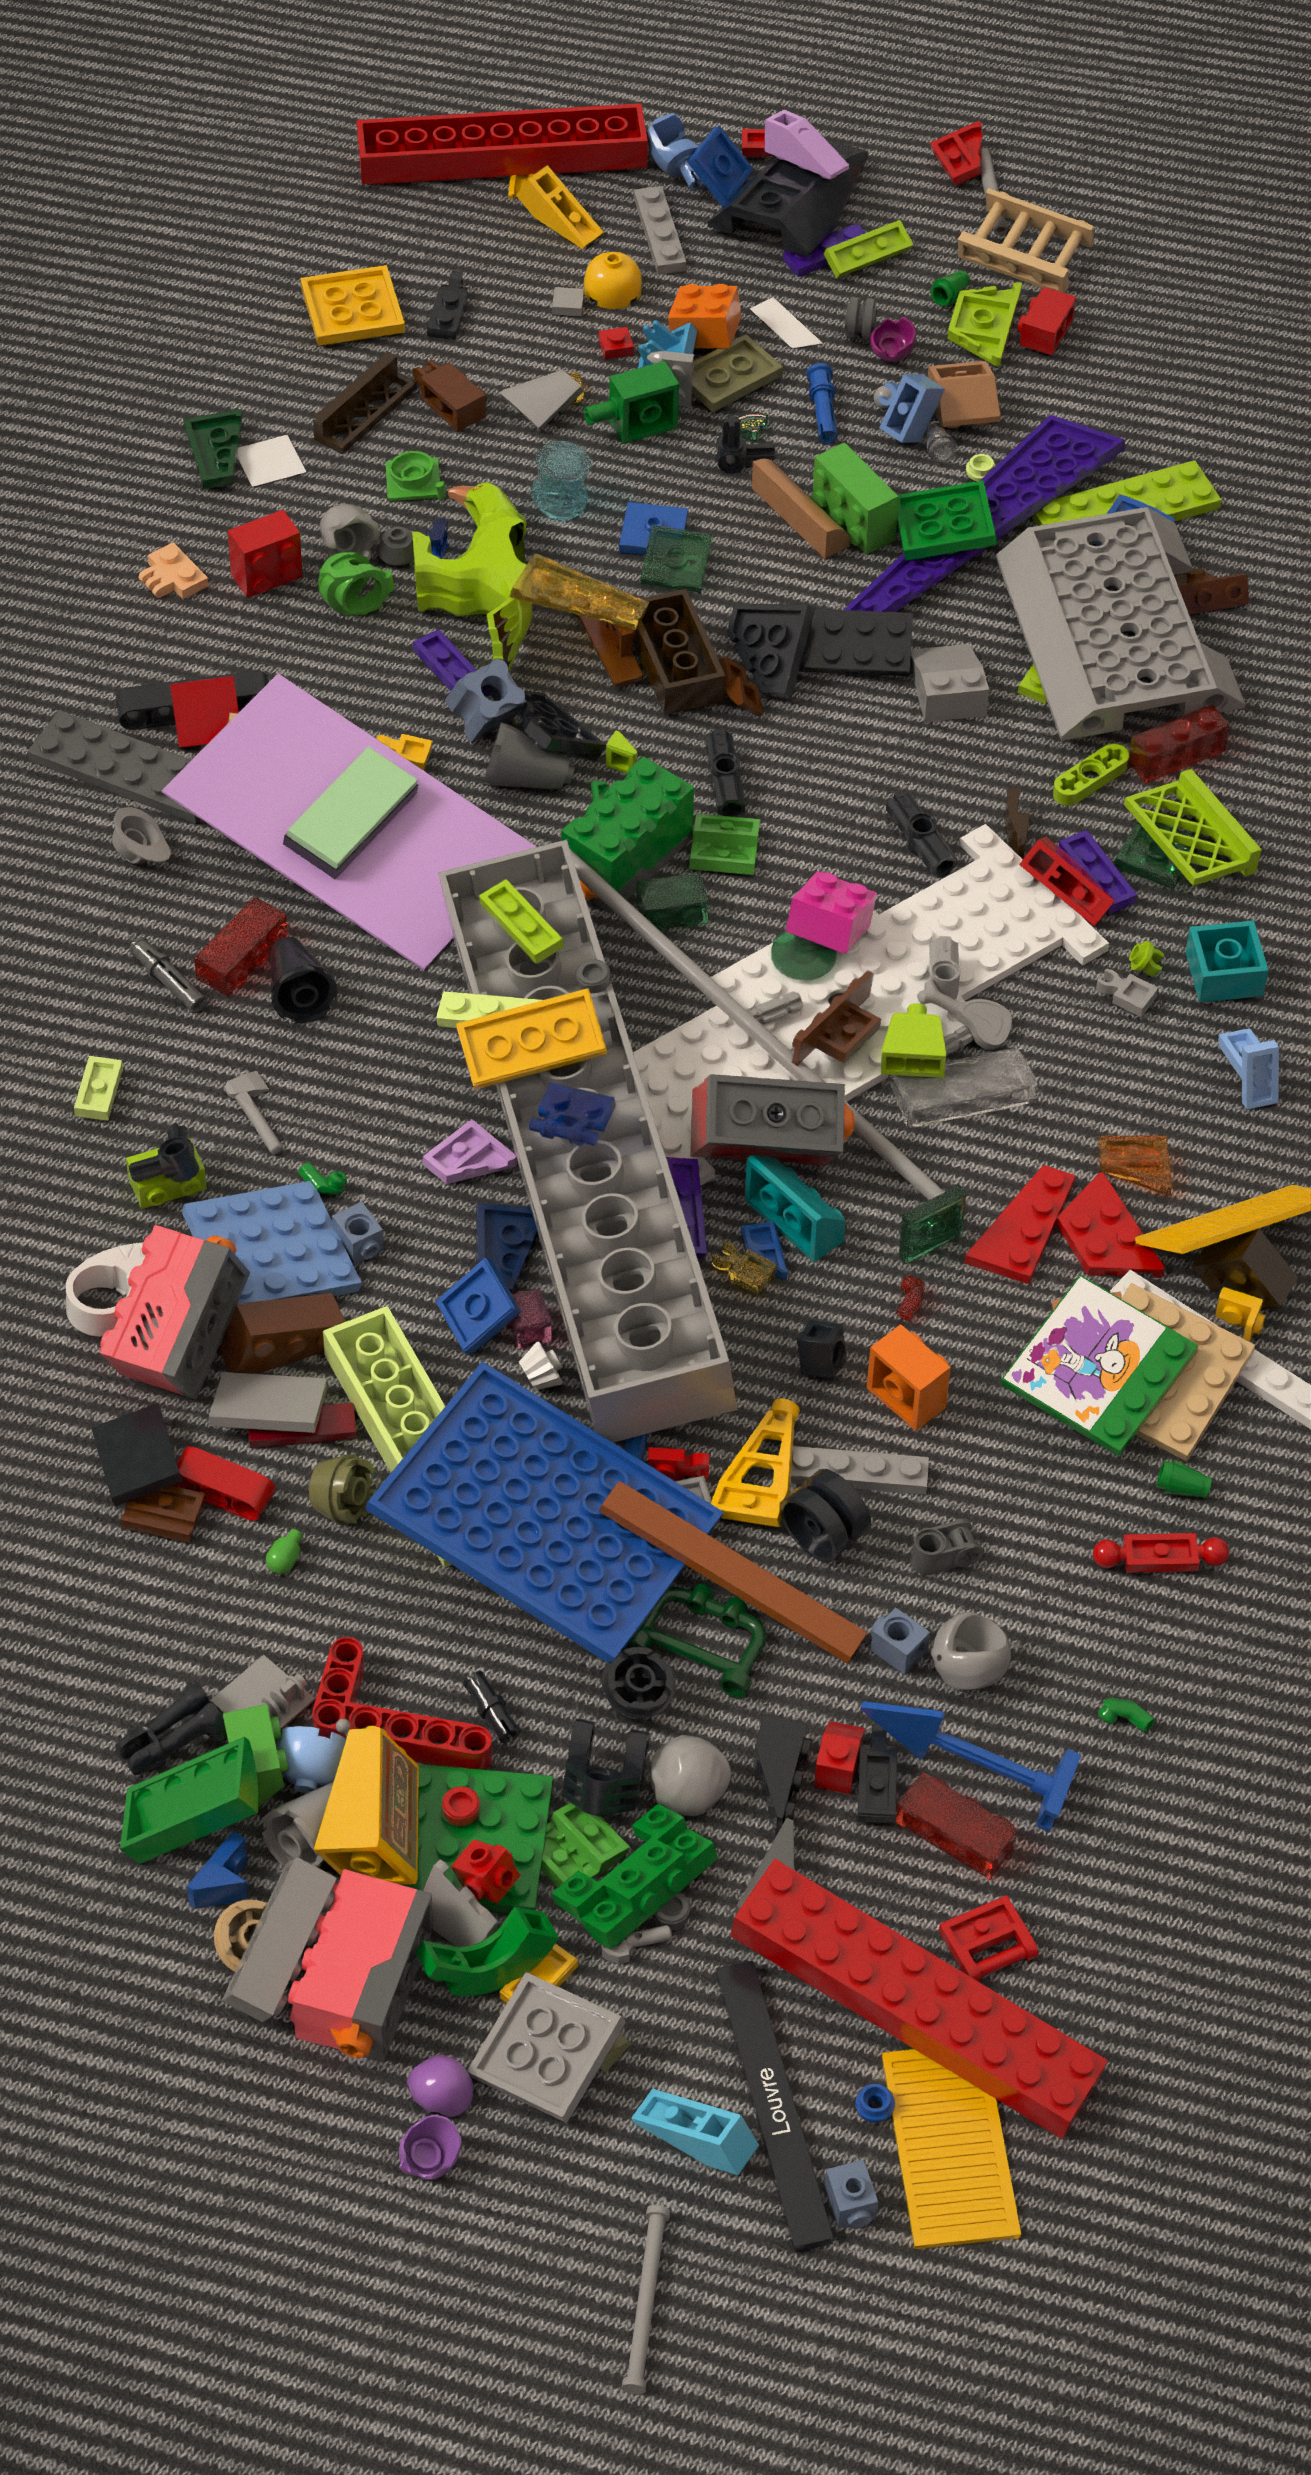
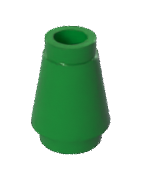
(946, 289)
(1182, 1480)

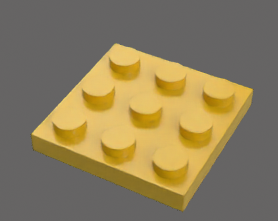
(352, 305)

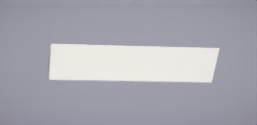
(784, 324)

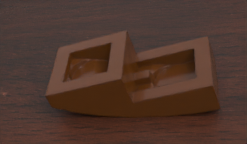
(739, 689)

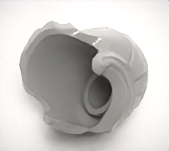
(347, 525)

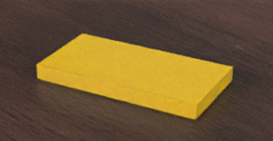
(531, 1038)

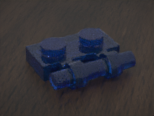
(575, 1107)

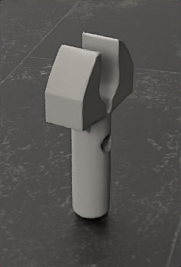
(639, 1938)

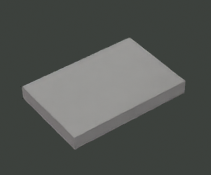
(268, 1402)

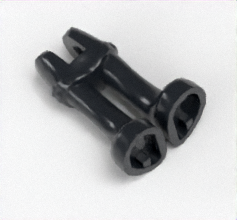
(149, 1751)

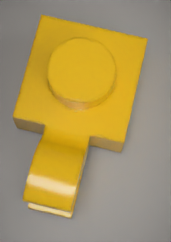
(411, 748)

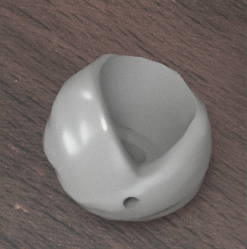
(971, 1652)
(689, 1775)

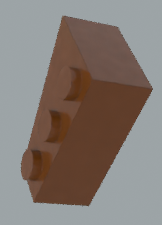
(277, 1332)

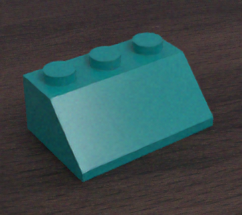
(793, 1206)

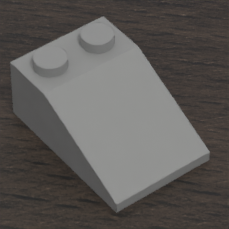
(949, 682)

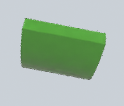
(724, 844)
(579, 1843)

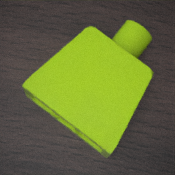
(914, 1044)

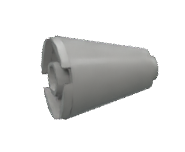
(295, 1827)

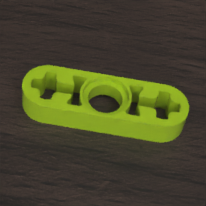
(1086, 786)

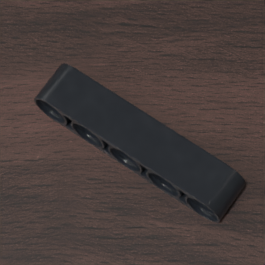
(153, 707)

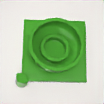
(414, 477)

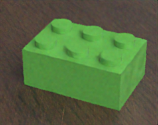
(855, 498)

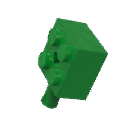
(639, 403)

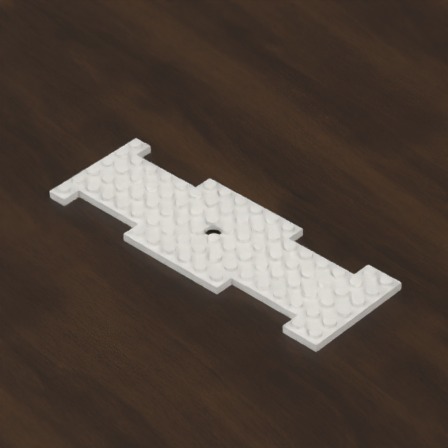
(988, 907)

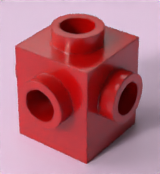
(486, 1870)

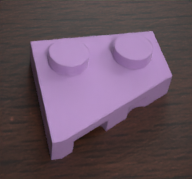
(468, 1154)

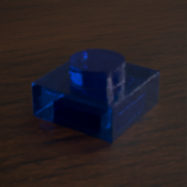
(438, 537)

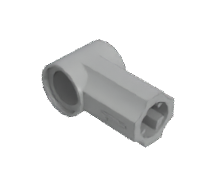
(945, 965)

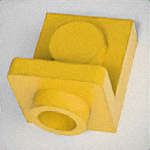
(1241, 1310)

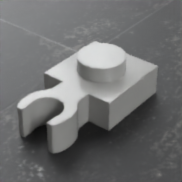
(1130, 994)

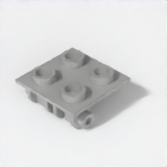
(267, 1685)

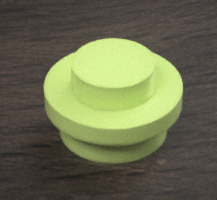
(979, 466)

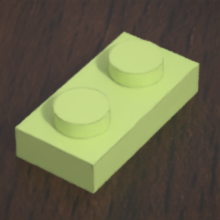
(98, 1088)

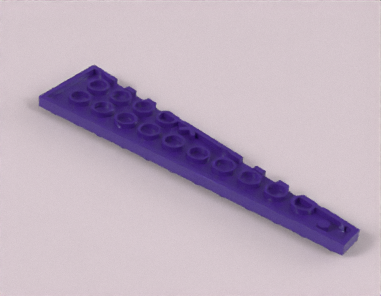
(1020, 485)

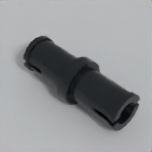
(491, 1707)

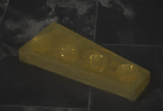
(570, 591)

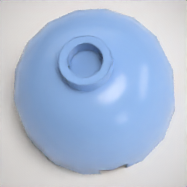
(310, 1757)

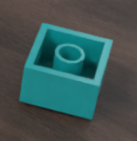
(1226, 961)

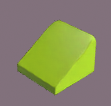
(620, 753)

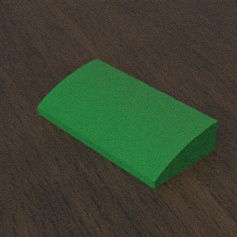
(190, 1801)

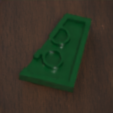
(215, 446)

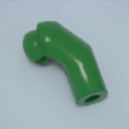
(1127, 1709)

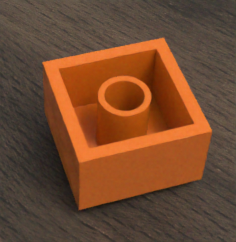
(712, 311)
(908, 1377)

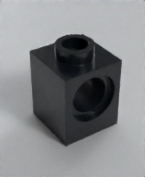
(821, 1349)

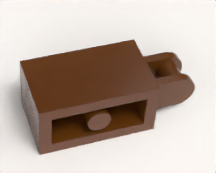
(451, 394)

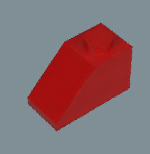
(838, 1757)

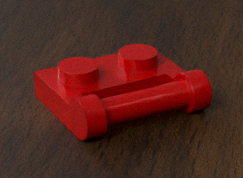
(986, 1928)

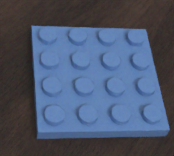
(280, 1239)

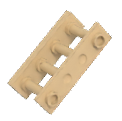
(1017, 264)

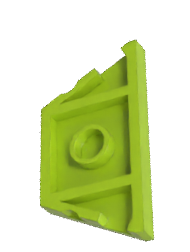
(984, 321)

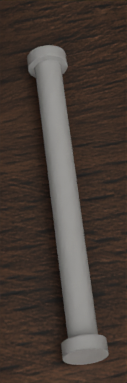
(634, 2381)

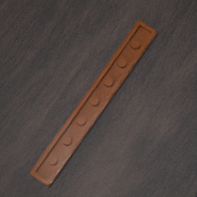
(733, 1572)

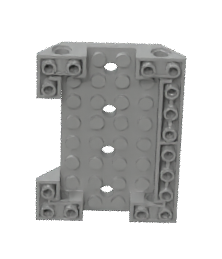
(1078, 624)

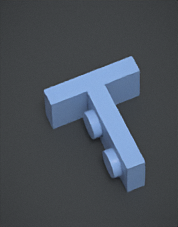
(1255, 1064)

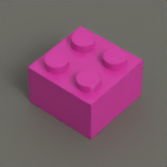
(831, 911)

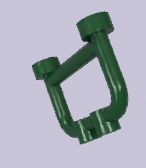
(735, 1679)

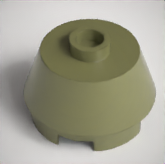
(341, 1488)

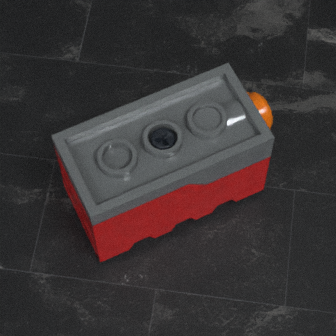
(769, 1119)

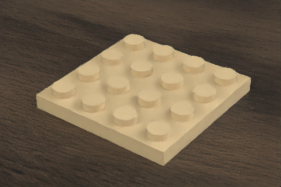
(1204, 1383)

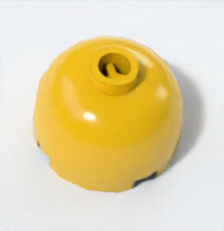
(613, 280)

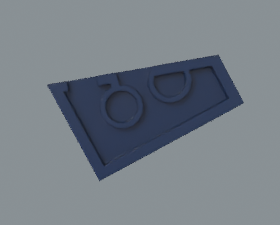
(504, 1237)

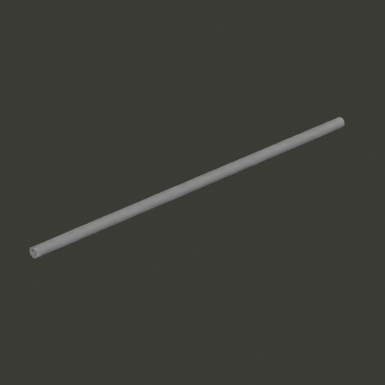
(746, 1021)

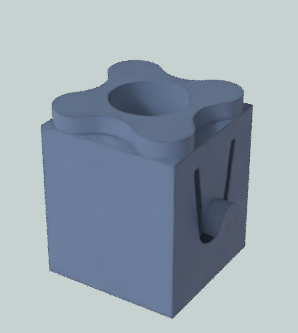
(477, 711)

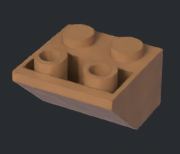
(968, 394)

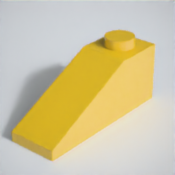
(557, 208)

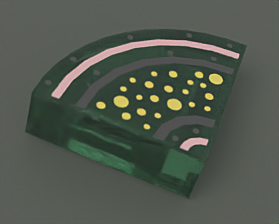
(752, 425)

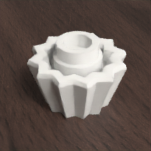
(541, 1367)

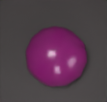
(893, 339)

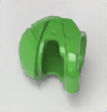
(345, 576)

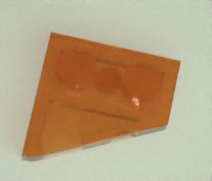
(1137, 1160)

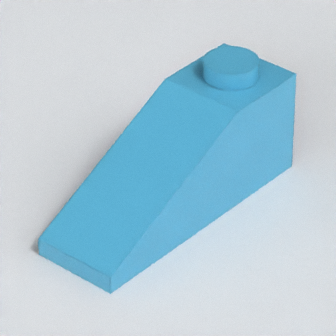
(698, 2129)

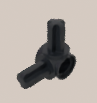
(733, 450)
(173, 1160)

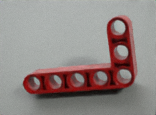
(421, 1729)

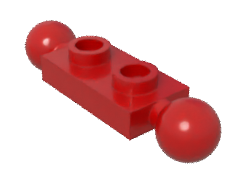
(1161, 1552)

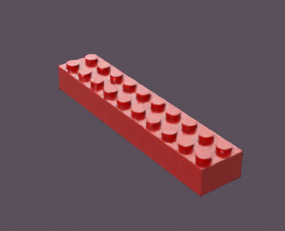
(501, 143)
(918, 1998)

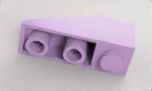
(798, 142)

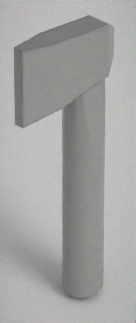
(241, 1089)

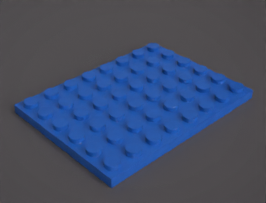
(516, 1504)

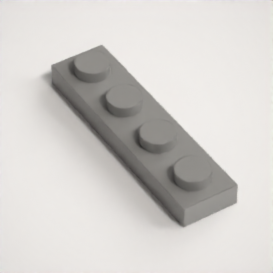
(659, 230)
(863, 1469)

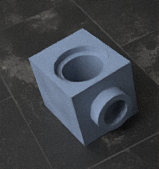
(358, 1232)
(902, 1653)

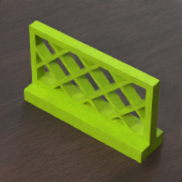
(1212, 821)

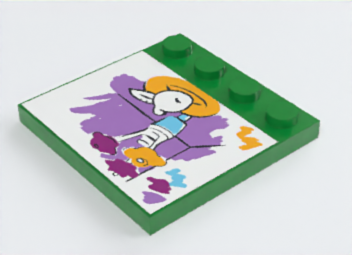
(1099, 1365)

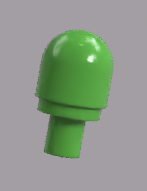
(284, 1553)

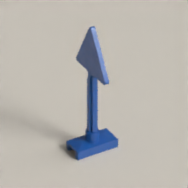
(919, 1728)

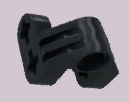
(602, 1789)

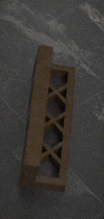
(355, 402)

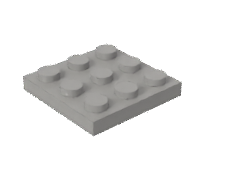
(546, 2047)

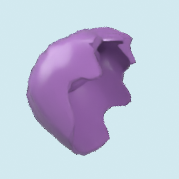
(441, 2086)
(430, 2147)

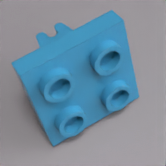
(661, 339)

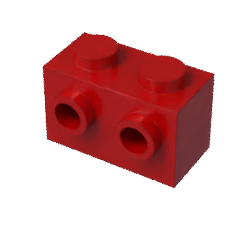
(1047, 320)

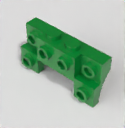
(641, 1882)

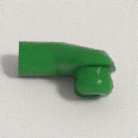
(329, 1185)

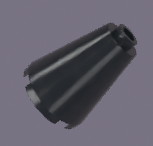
(299, 982)

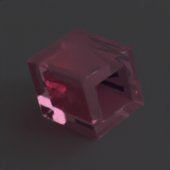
(534, 1320)

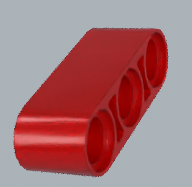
(225, 1483)

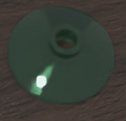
(801, 958)

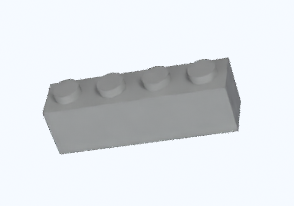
(280, 1939)

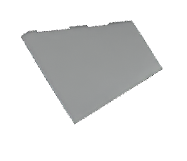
(543, 397)
(456, 1911)

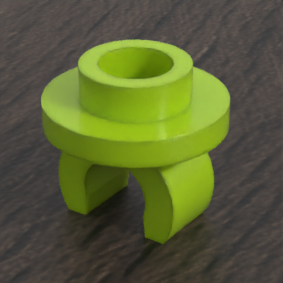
(1145, 957)

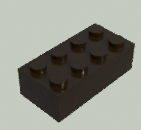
(678, 654)

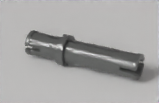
(159, 966)

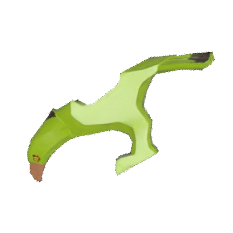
(483, 574)

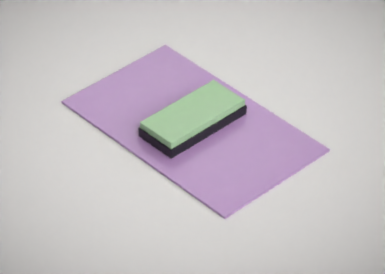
(340, 816)

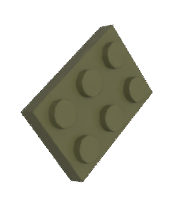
(733, 373)

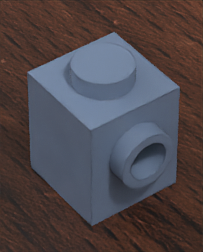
(851, 2195)

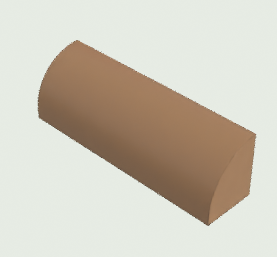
(798, 509)

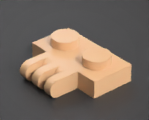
(172, 572)

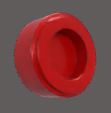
(460, 1806)

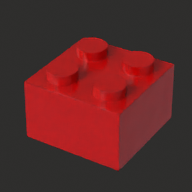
(265, 553)

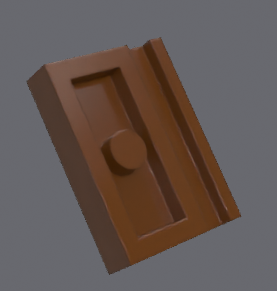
(165, 1513)

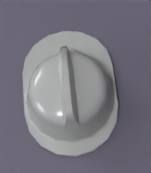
(139, 837)

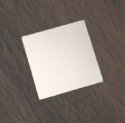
(270, 460)

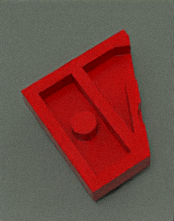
(960, 152)

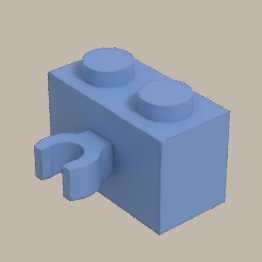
(910, 407)

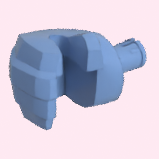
(672, 149)

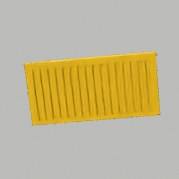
(1230, 1220)
(949, 2155)

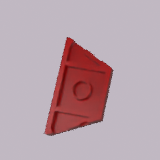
(1105, 1233)

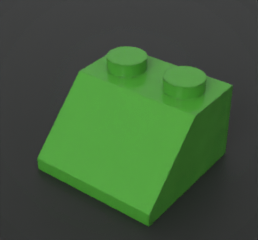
(261, 1732)

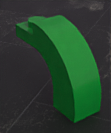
(494, 1962)

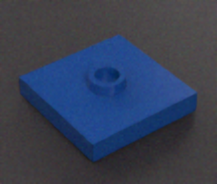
(720, 165)
(639, 520)
(478, 1306)

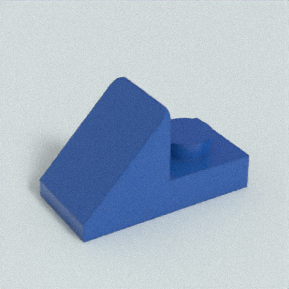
(218, 1879)

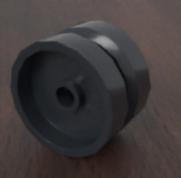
(825, 1515)

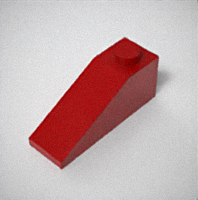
(1067, 880)

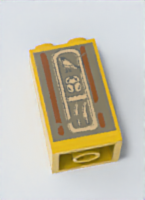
(372, 1810)

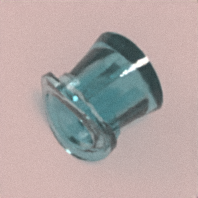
(560, 480)

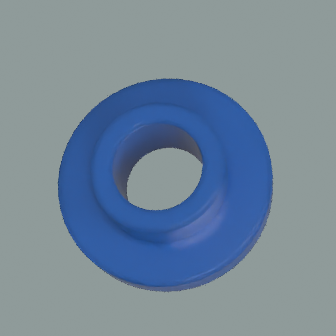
(875, 2093)

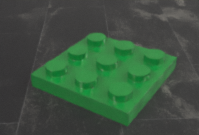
(945, 520)

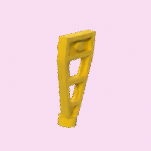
(755, 1502)

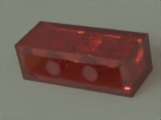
(1179, 743)
(240, 946)
(956, 1825)

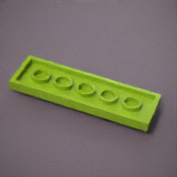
(1176, 491)

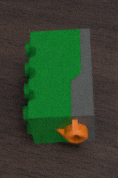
(633, 828)

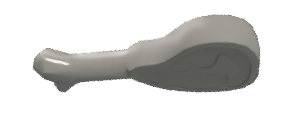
(984, 1018)

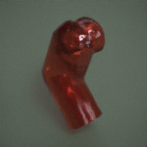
(914, 1297)

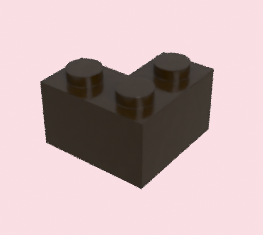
(1250, 1265)

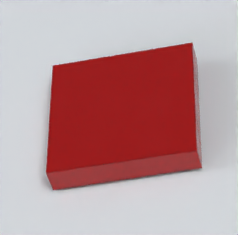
(202, 708)

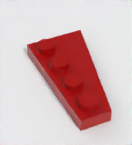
(1023, 1229)

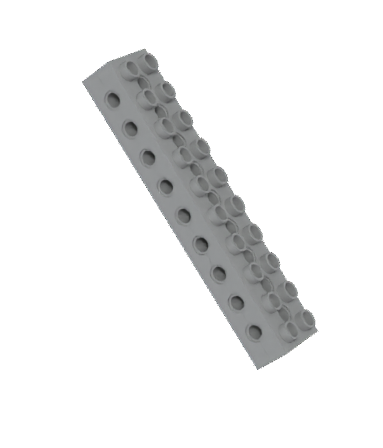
(602, 1210)

